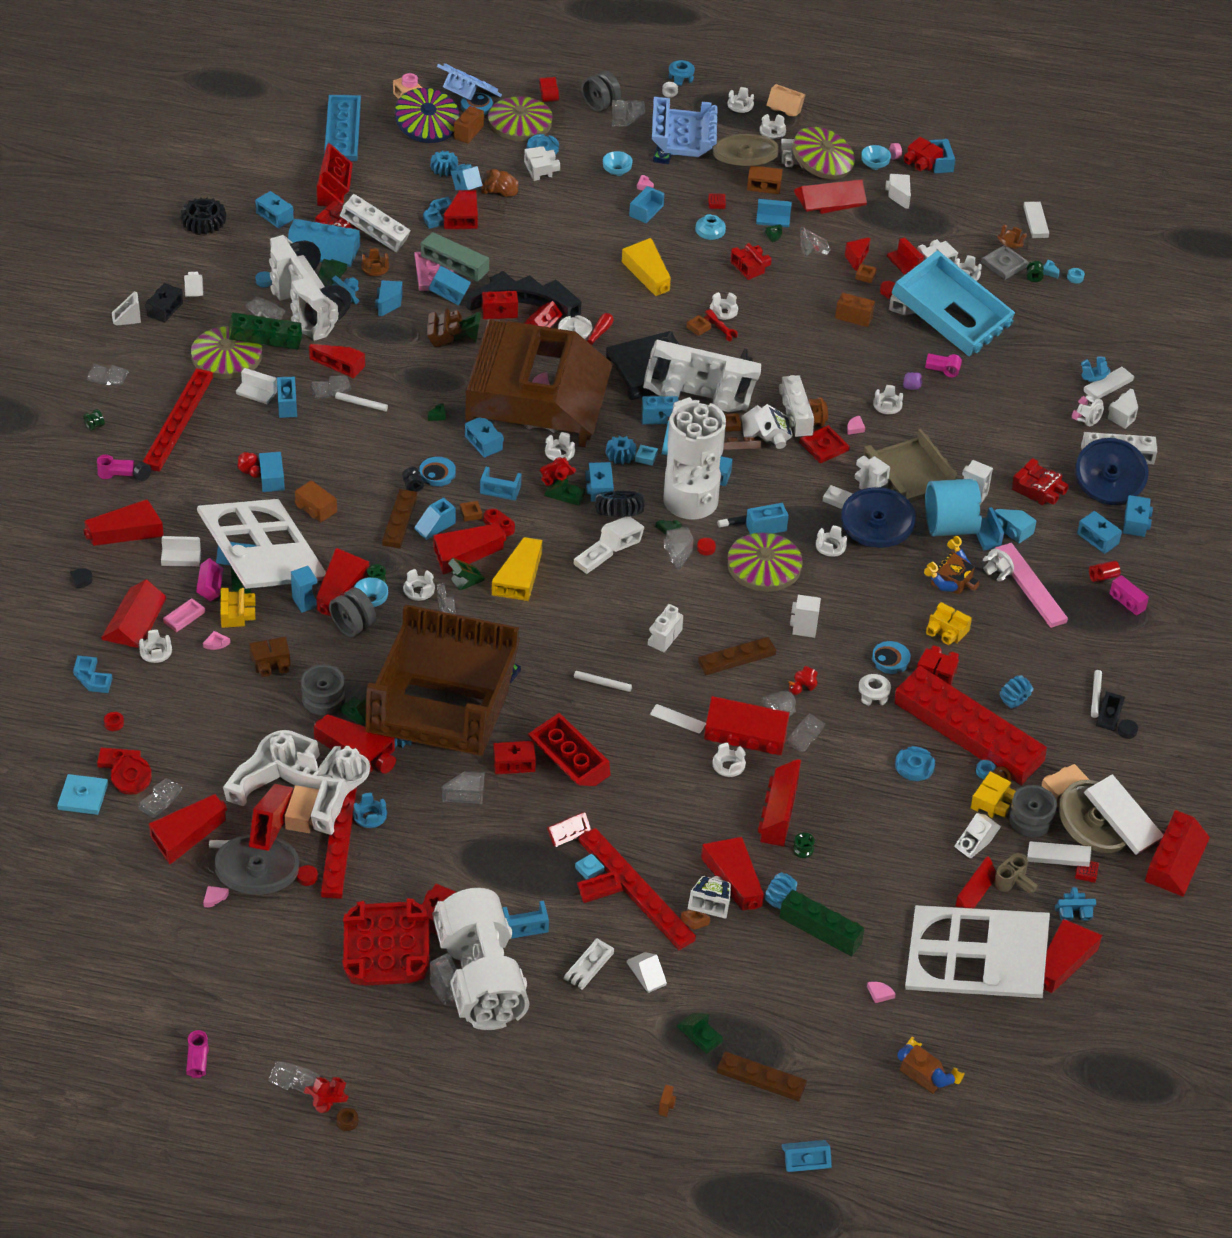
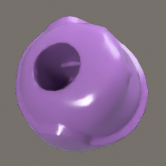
(912, 381)

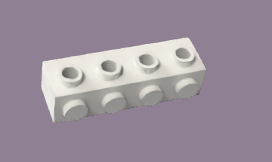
(375, 223)
(797, 405)
(1145, 444)

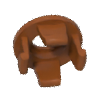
(1011, 238)
(377, 263)
(819, 410)

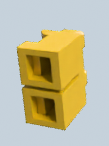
(233, 608)
(948, 624)
(992, 794)

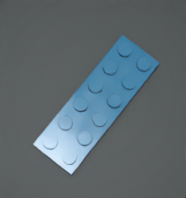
(343, 124)

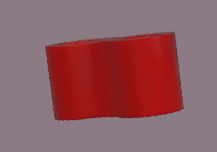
(548, 89)
(1104, 571)

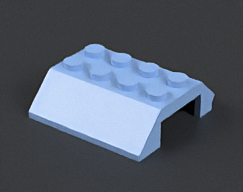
(682, 130)

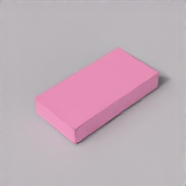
(184, 615)

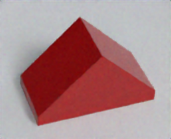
(857, 251)

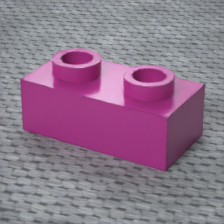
(209, 579)
(1129, 595)

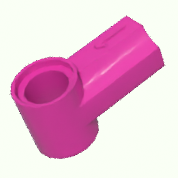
(949, 365)
(108, 467)
(197, 1054)

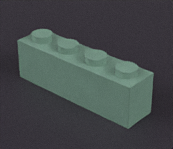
(454, 256)

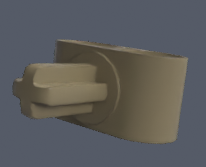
(1013, 873)

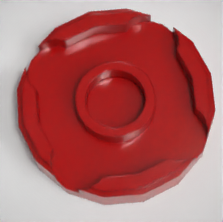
(131, 775)

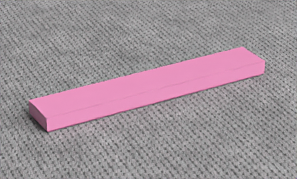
(1034, 588)

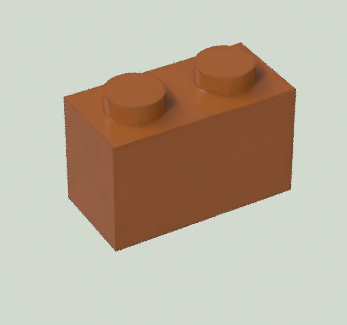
(469, 124)
(764, 179)
(855, 309)
(315, 501)

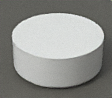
(669, 89)

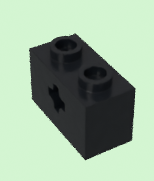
(164, 302)

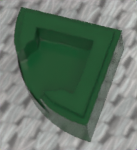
(774, 232)
(437, 413)
(664, 525)

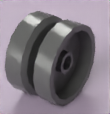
(601, 90)
(352, 612)
(323, 689)
(1032, 811)

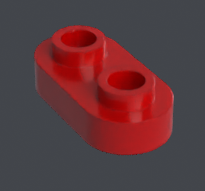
(495, 516)

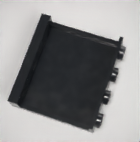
(632, 361)

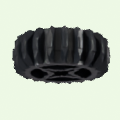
(203, 215)
(620, 503)

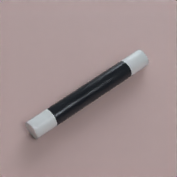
(732, 521)

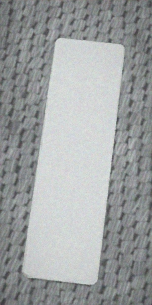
(678, 718)

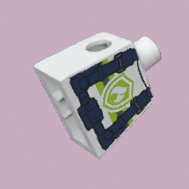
(774, 425)
(710, 896)

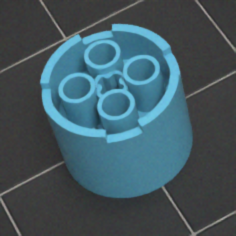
(953, 507)

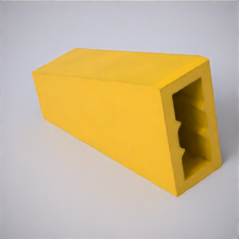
(647, 266)
(519, 571)

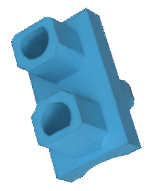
(350, 285)
(1075, 902)

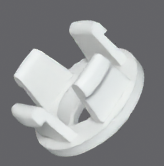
(736, 102)
(777, 125)
(970, 267)
(729, 304)
(888, 400)
(1092, 412)
(553, 447)
(824, 542)
(1003, 565)
(425, 582)
(155, 641)
(870, 694)
(725, 754)

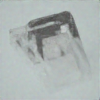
(812, 241)

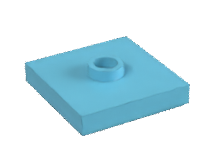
(82, 794)

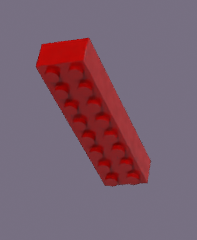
(970, 724)

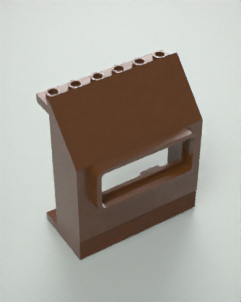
(501, 374)
(448, 656)

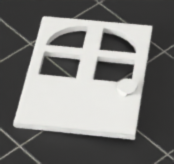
(266, 562)
(1012, 953)

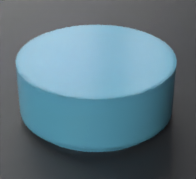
(1075, 275)

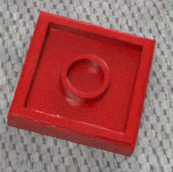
(824, 444)

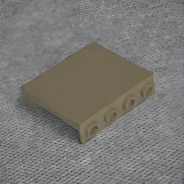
(913, 465)

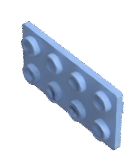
(464, 84)

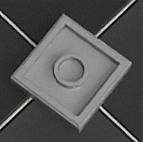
(1004, 262)

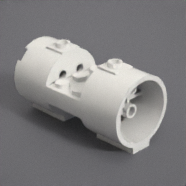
(694, 459)
(489, 985)

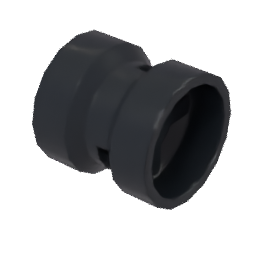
(413, 479)

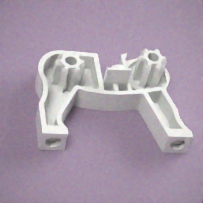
(294, 760)

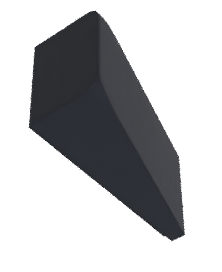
(1110, 711)

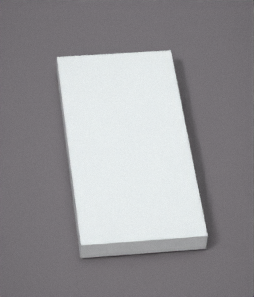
(1124, 814)

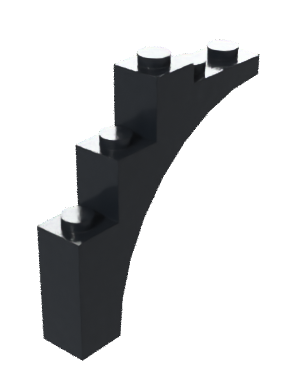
(529, 292)

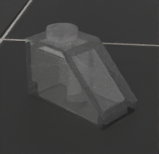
(781, 701)
(465, 788)
(441, 974)

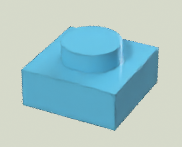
(646, 455)
(589, 867)

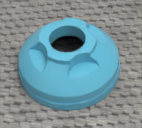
(873, 154)
(617, 160)
(710, 230)
(374, 588)

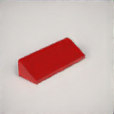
(977, 885)

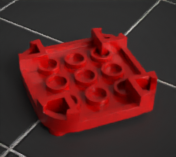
(386, 943)

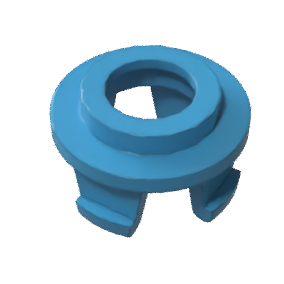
(685, 70)
(1095, 373)
(368, 804)

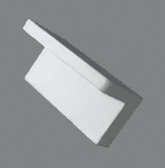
(257, 386)
(750, 425)
(180, 551)

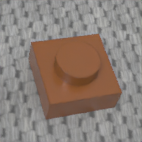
(866, 273)
(698, 325)
(471, 511)
(695, 919)
(667, 1101)

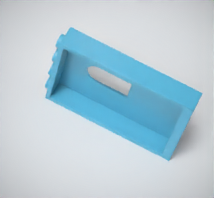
(938, 284)

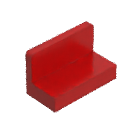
(906, 256)
(545, 315)

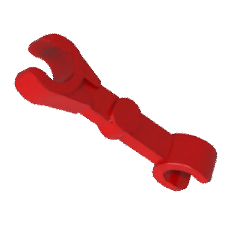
(712, 318)

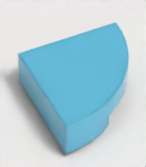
(1050, 269)

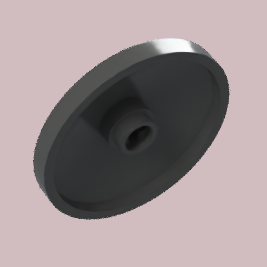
(254, 869)

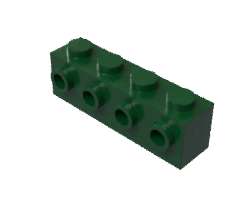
(265, 331)
(822, 922)

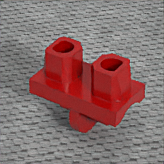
(556, 470)
(327, 1093)

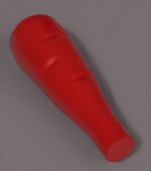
(601, 327)

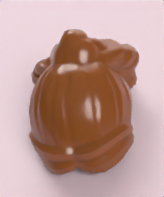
(499, 182)

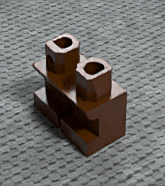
(443, 327)
(272, 657)

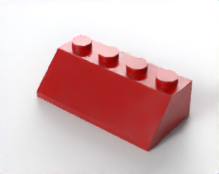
(746, 725)
(571, 751)
(780, 804)
(1178, 854)

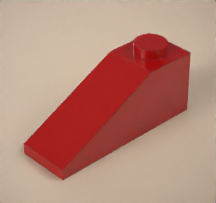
(339, 358)

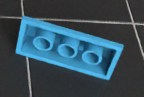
(332, 240)

